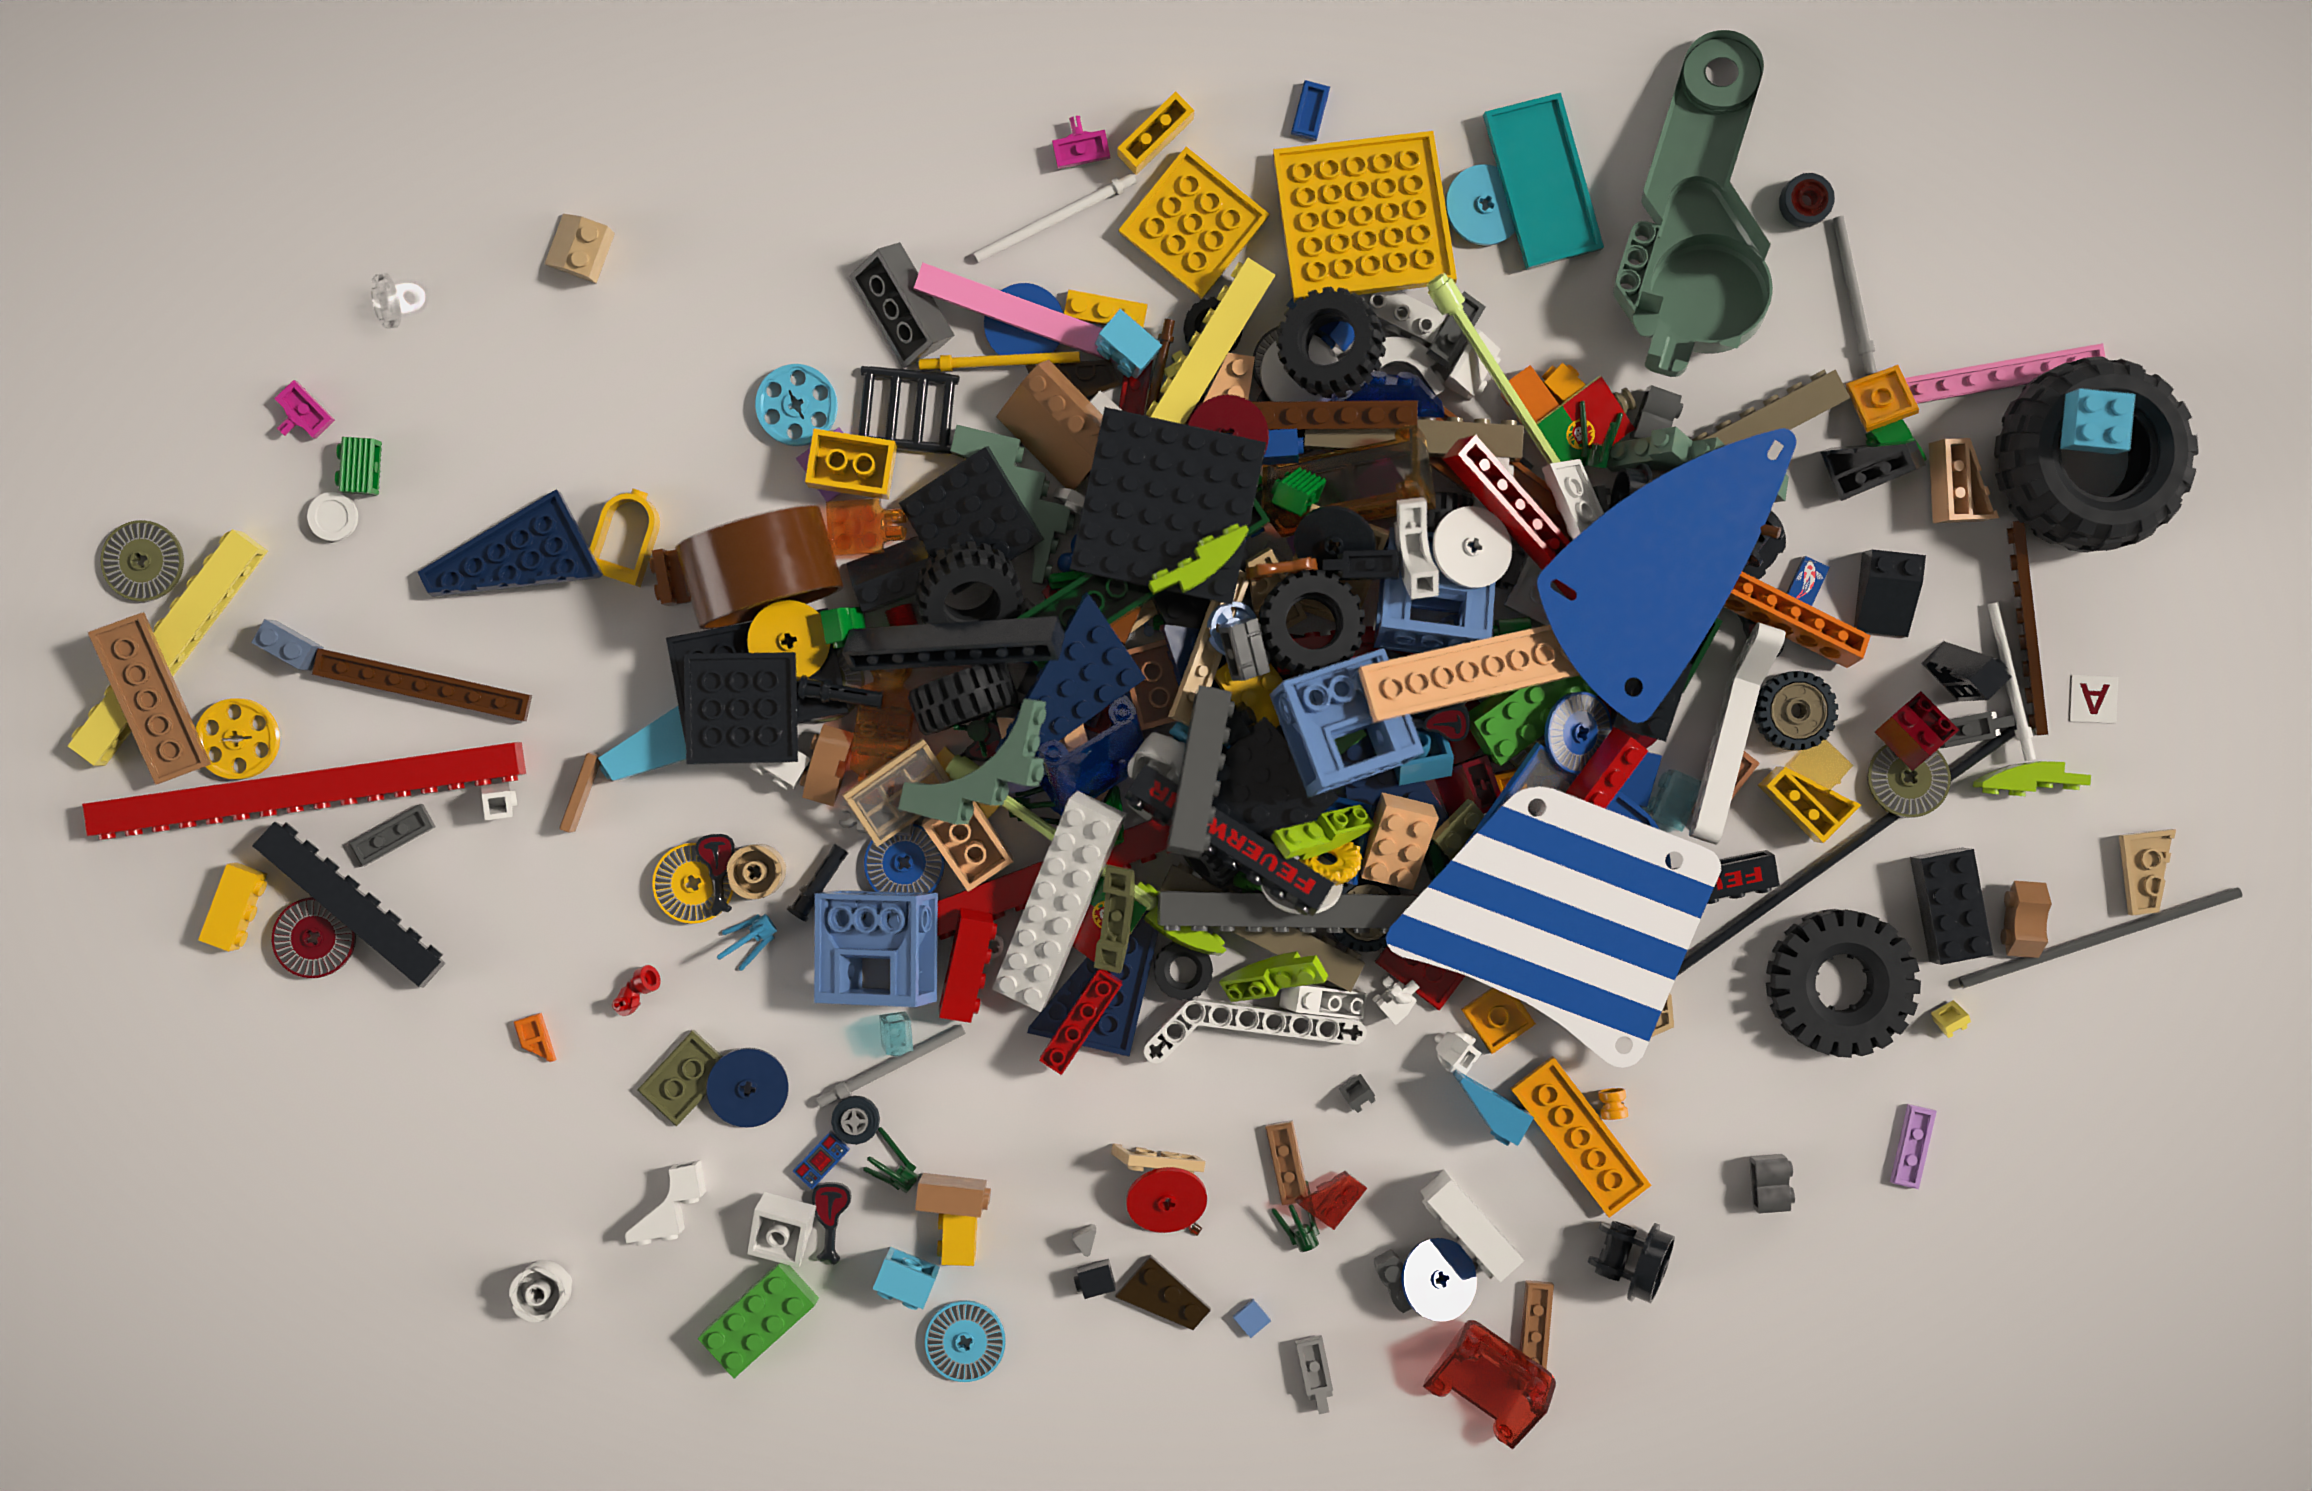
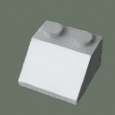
(1468, 371)
(781, 1229)

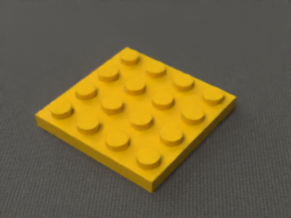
(1193, 222)

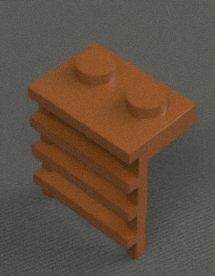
(670, 579)

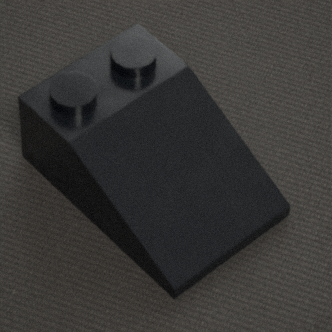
(1888, 591)

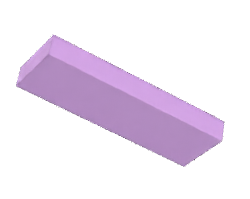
(1913, 1146)

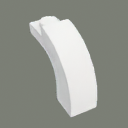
(1412, 356)
(1411, 540)

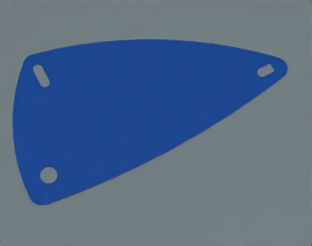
(1662, 570)

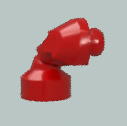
(644, 980)

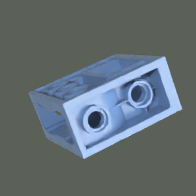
(1399, 633)
(1329, 706)
(905, 939)

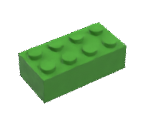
(758, 1318)

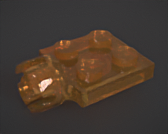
(862, 526)

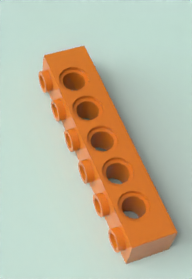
(1799, 621)

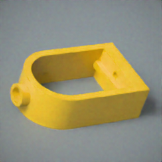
(615, 571)

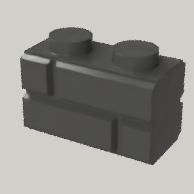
(1245, 649)

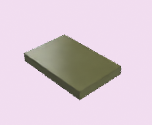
(681, 1078)

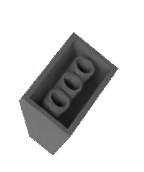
(905, 316)

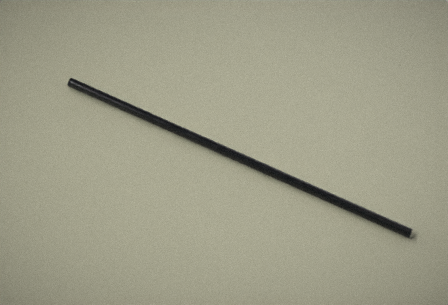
(1832, 859)

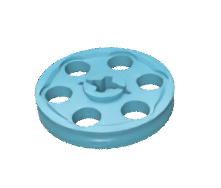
(784, 401)

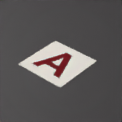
(2094, 699)

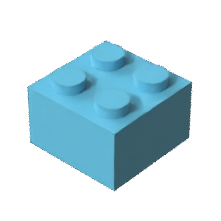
(1127, 344)
(2097, 421)
(906, 1279)

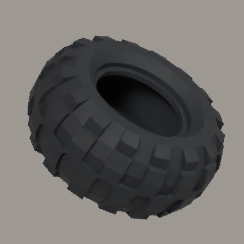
(2045, 495)

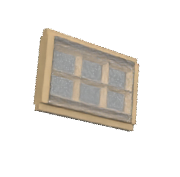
(878, 795)

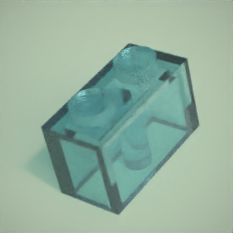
(1674, 800)

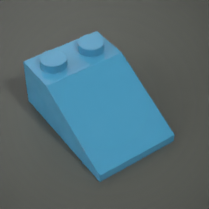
(1432, 764)
(1502, 1116)

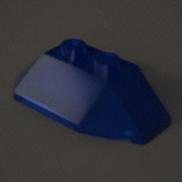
(1398, 388)

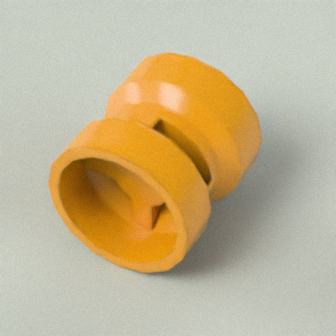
(1613, 1106)

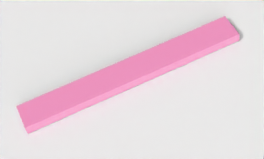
(1008, 309)
(1993, 375)

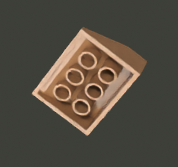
(1054, 423)

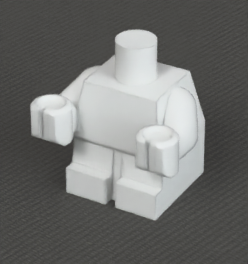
(1397, 999)
(1456, 1051)

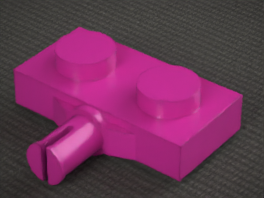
(1080, 146)
(302, 411)

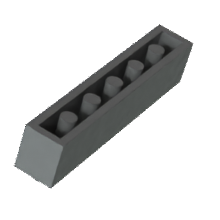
(1199, 771)

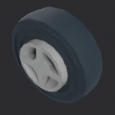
(849, 1126)

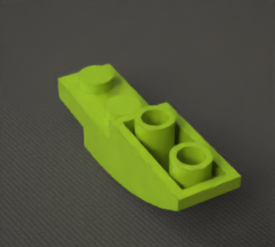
(1211, 557)
(2028, 776)
(1324, 834)
(1195, 940)
(1269, 975)

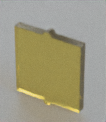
(1822, 764)

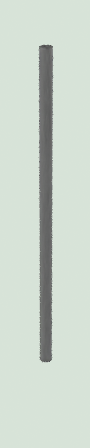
(2101, 937)

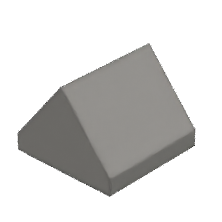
(1084, 1239)

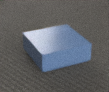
(1252, 1318)

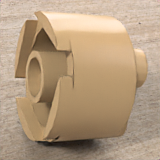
(741, 875)

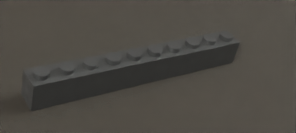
(1255, 911)

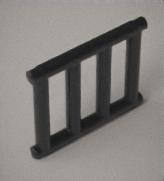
(923, 378)

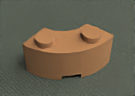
(827, 765)
(2026, 919)

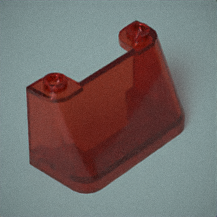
(1494, 1380)

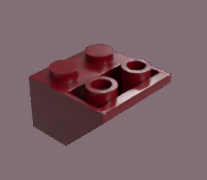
(1916, 731)
(1471, 781)

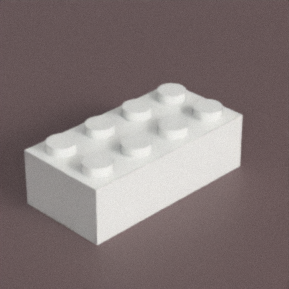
(1476, 1232)

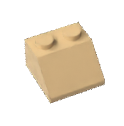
(580, 247)

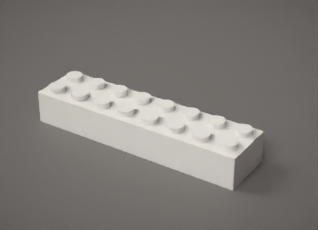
(1059, 900)

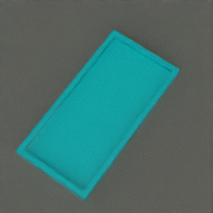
(1543, 180)

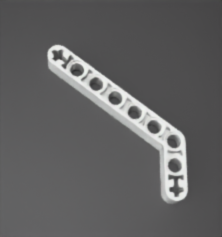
(1732, 732)
(1258, 1025)

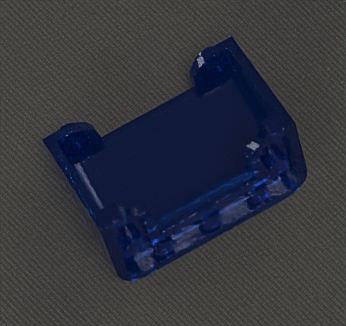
(1096, 763)

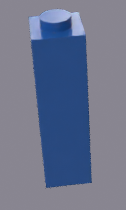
(1283, 447)

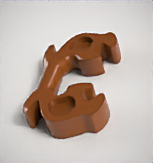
(1266, 570)

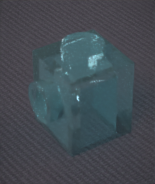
(896, 1033)

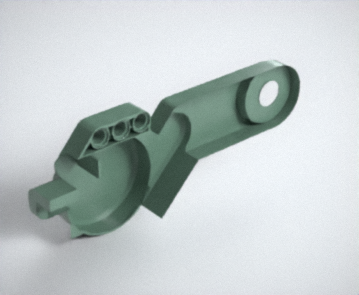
(1704, 258)

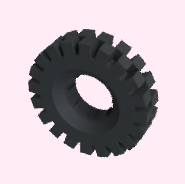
(1887, 991)

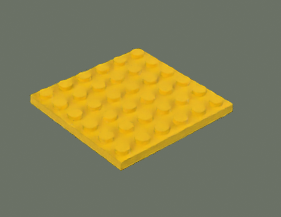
(1364, 214)

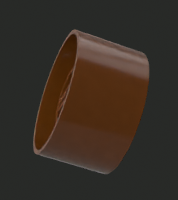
(758, 562)

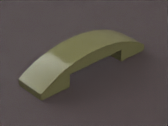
(1117, 918)

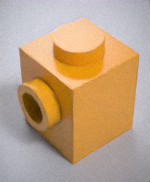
(1562, 382)

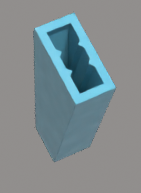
(648, 749)

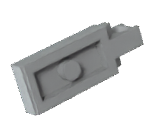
(1315, 1371)

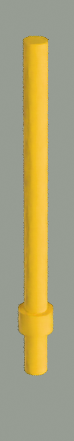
(947, 362)

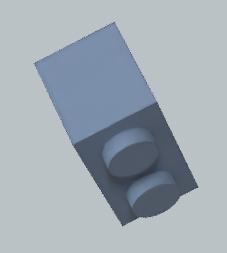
(286, 644)

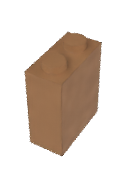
(952, 1195)

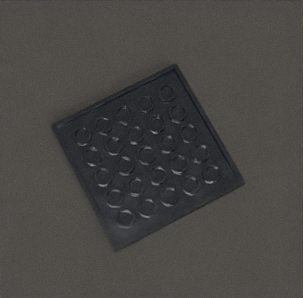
(1158, 494)

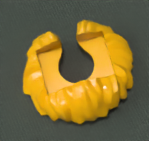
(1344, 869)

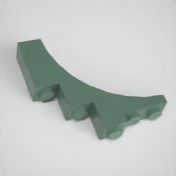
(1666, 451)
(1029, 486)
(988, 784)

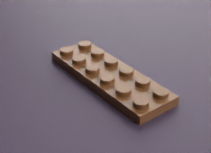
(149, 698)

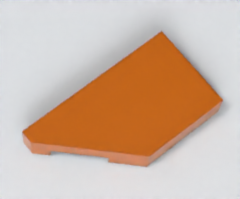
(534, 1036)

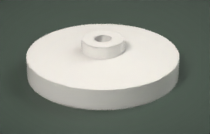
(332, 516)

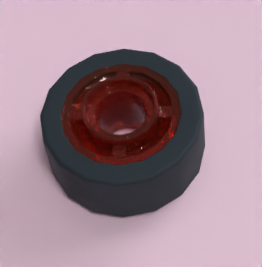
(1819, 192)

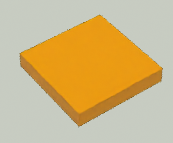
(1882, 398)
(1497, 1018)

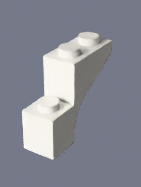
(667, 1218)

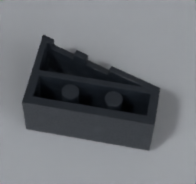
(1868, 466)
(1966, 672)

